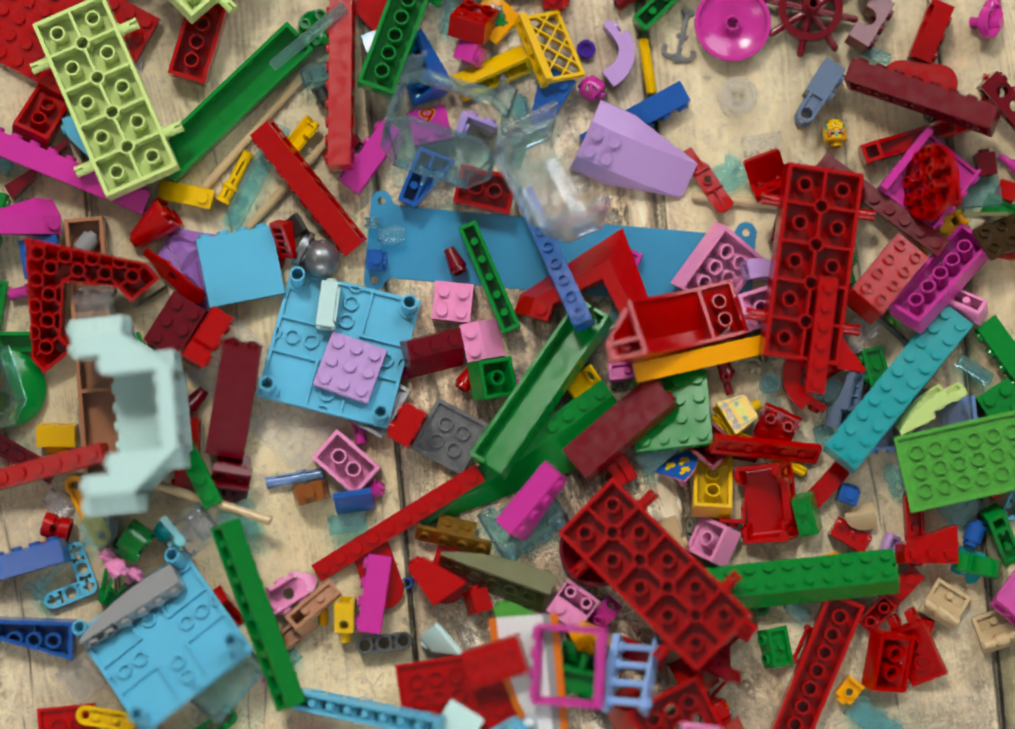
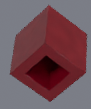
(986, 162)

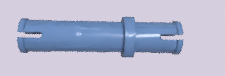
(303, 476)

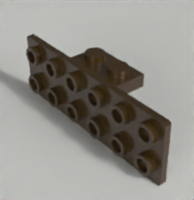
(997, 237)

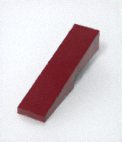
(22, 183)

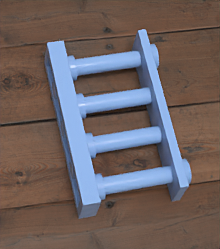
(616, 664)

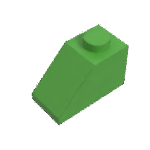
(510, 609)

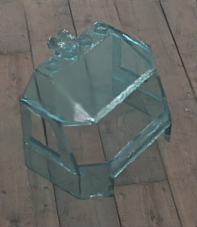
(435, 149)

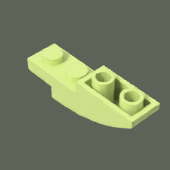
(921, 409)

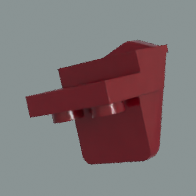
(232, 478)

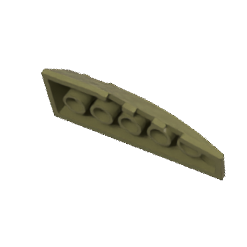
(514, 579)

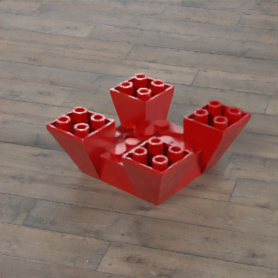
(687, 696)

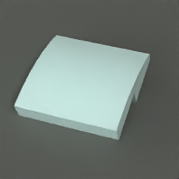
(460, 717)

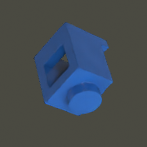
(376, 260)
(848, 494)

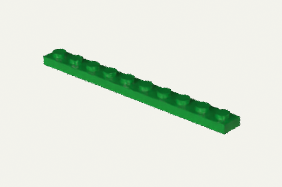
(199, 473)

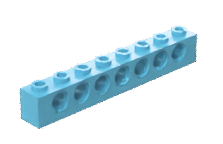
(368, 711)

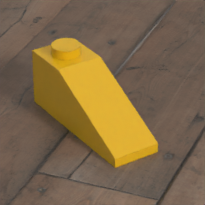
(187, 195)

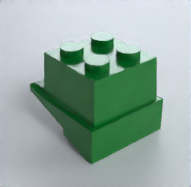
(578, 670)

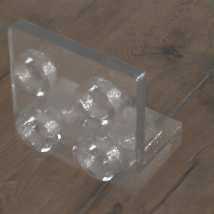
(95, 301)
(867, 332)

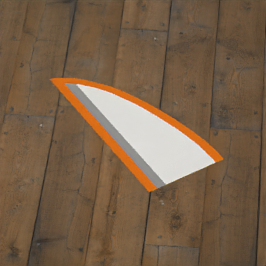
(552, 670)

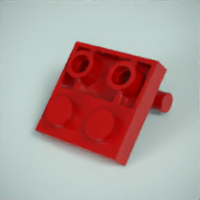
(776, 424)

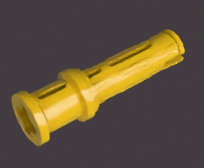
(245, 157)

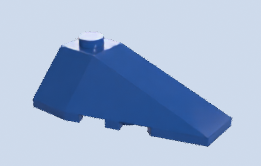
(420, 92)

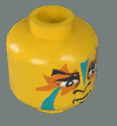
(834, 133)

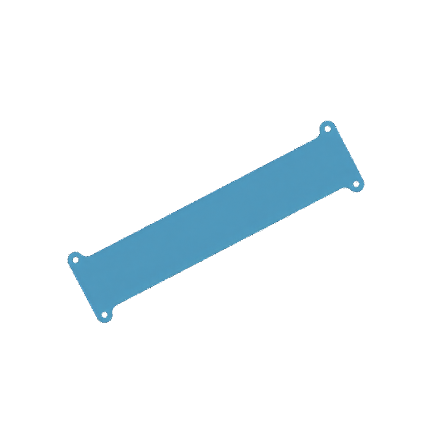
(515, 250)

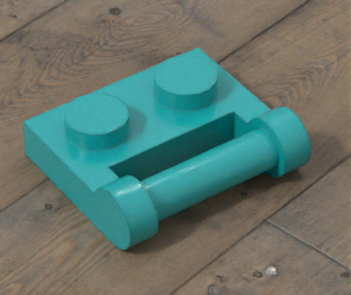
(165, 531)

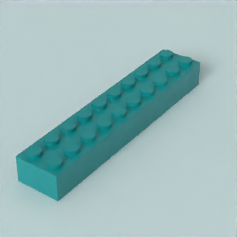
(896, 389)

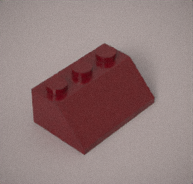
(433, 352)

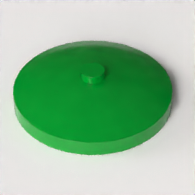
(33, 386)

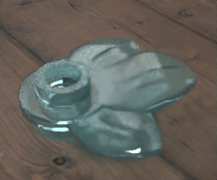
(728, 172)
(893, 477)

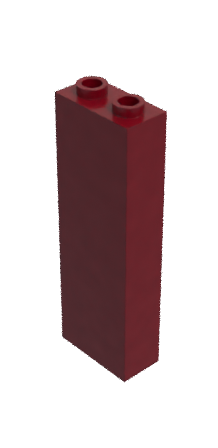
(233, 398)
(620, 428)

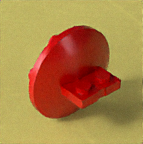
(932, 182)

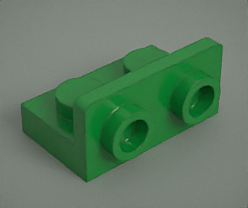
(775, 647)

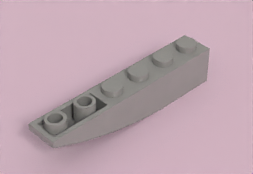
(134, 604)

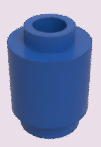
(974, 533)

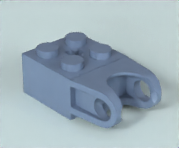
(820, 91)

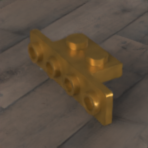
(455, 534)

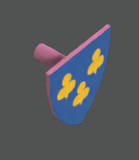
(679, 467)

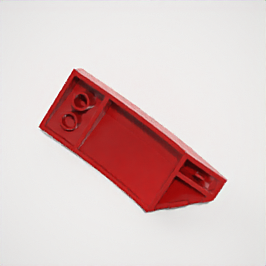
(677, 323)

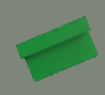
(16, 341)

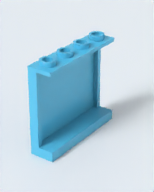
(239, 265)

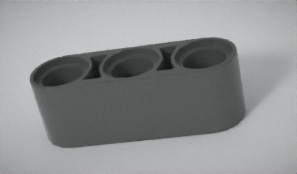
(376, 648)

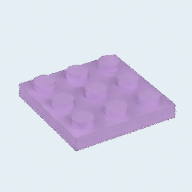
(350, 367)

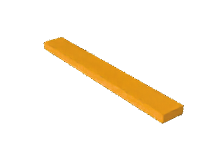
(696, 359)

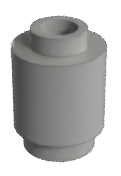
(87, 241)

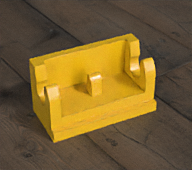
(56, 434)

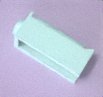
(328, 304)

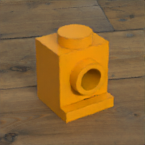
(848, 682)

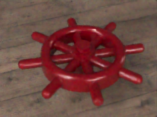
(809, 11)

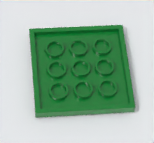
(689, 423)

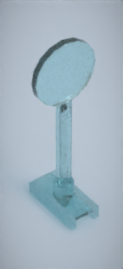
(96, 532)

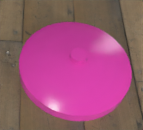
(732, 28)

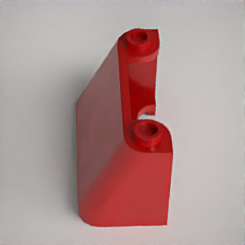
(768, 502)

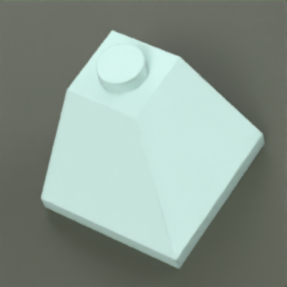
(439, 640)

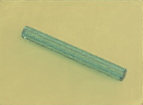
(308, 36)

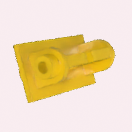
(302, 132)

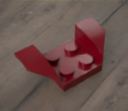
(721, 665)

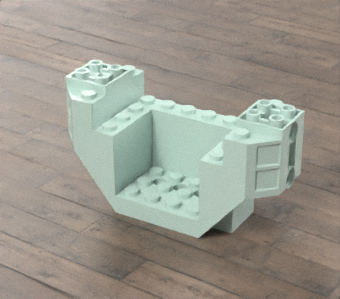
(149, 410)

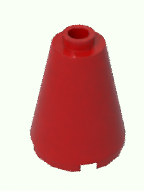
(155, 224)

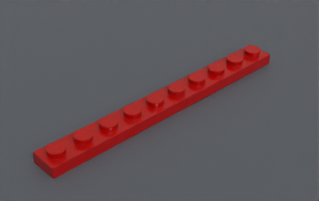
(398, 522)

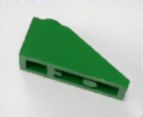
(1000, 532)

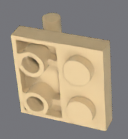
(944, 604)
(993, 631)

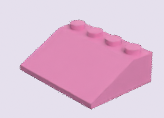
(715, 260)

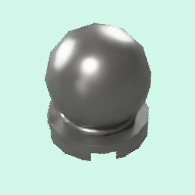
(317, 256)

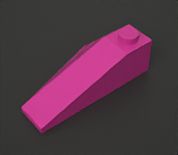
(31, 218)

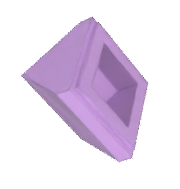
(889, 541)

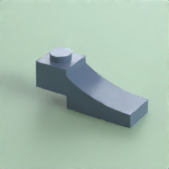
(847, 400)

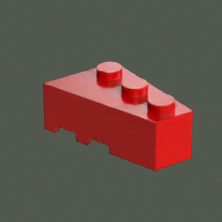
(931, 32)
(930, 548)

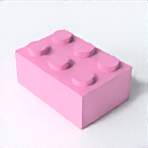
(346, 462)

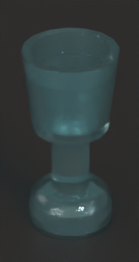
(769, 383)

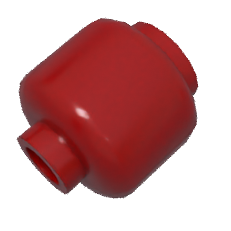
(722, 709)

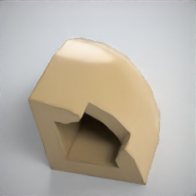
(862, 516)

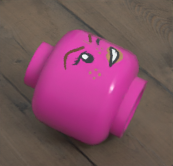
(592, 89)

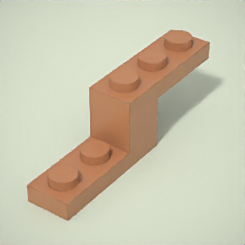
(302, 616)

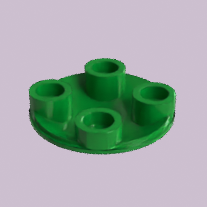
(307, 20)

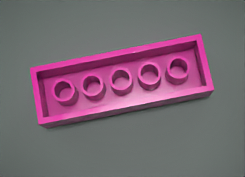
(939, 281)

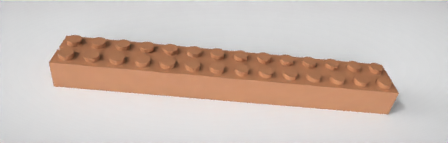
(93, 388)

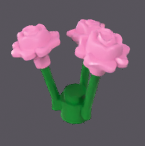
(116, 567)

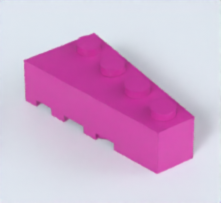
(532, 501)

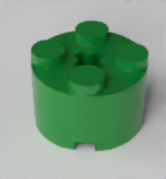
(133, 540)

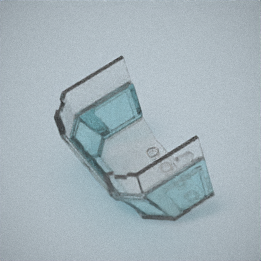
(540, 182)

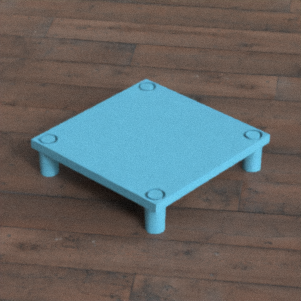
(299, 347)
(171, 650)

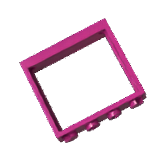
(600, 671)

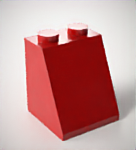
(434, 579)

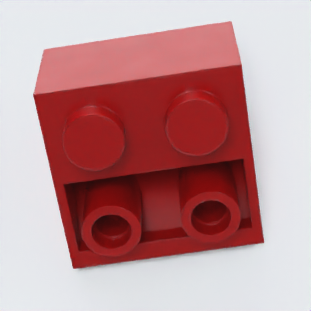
(472, 22)

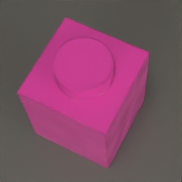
(470, 53)

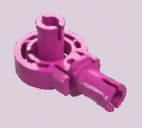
(989, 20)

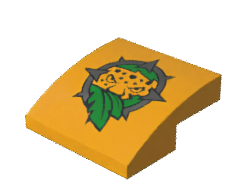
(505, 21)

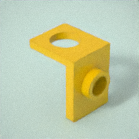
(583, 381)

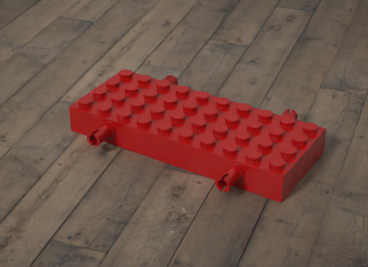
(811, 240)
(655, 574)

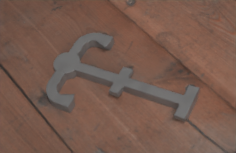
(677, 57)

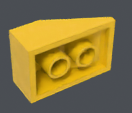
(712, 491)

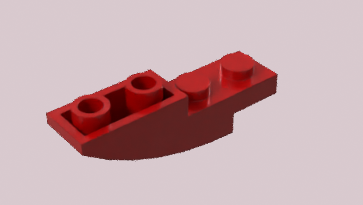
(885, 605)

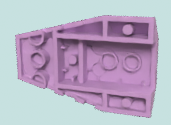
(631, 154)

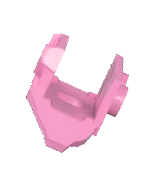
(299, 582)

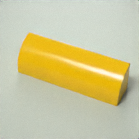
(511, 63)

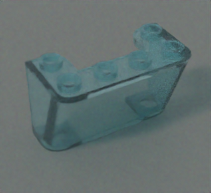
(512, 547)

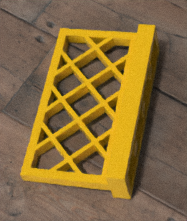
(534, 48)

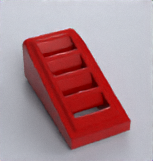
(283, 233)

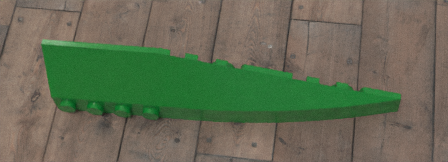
(546, 446)

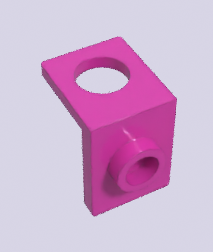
(602, 614)

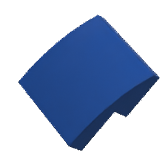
(353, 501)

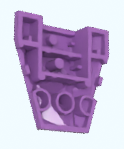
(183, 254)

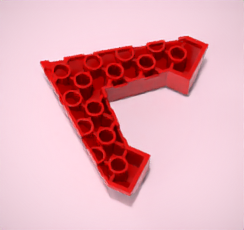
(605, 263)
(49, 271)

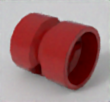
(63, 528)

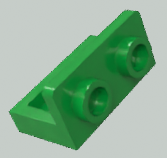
(874, 362)

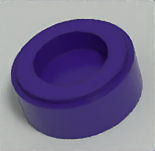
(585, 49)

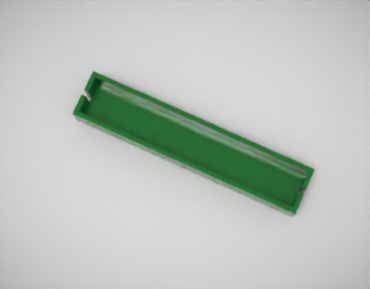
(201, 126)
(538, 393)
(813, 578)

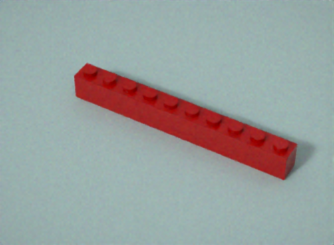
(341, 88)

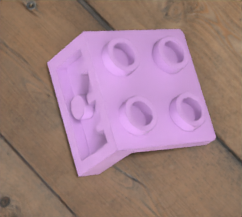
(471, 117)

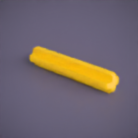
(647, 66)

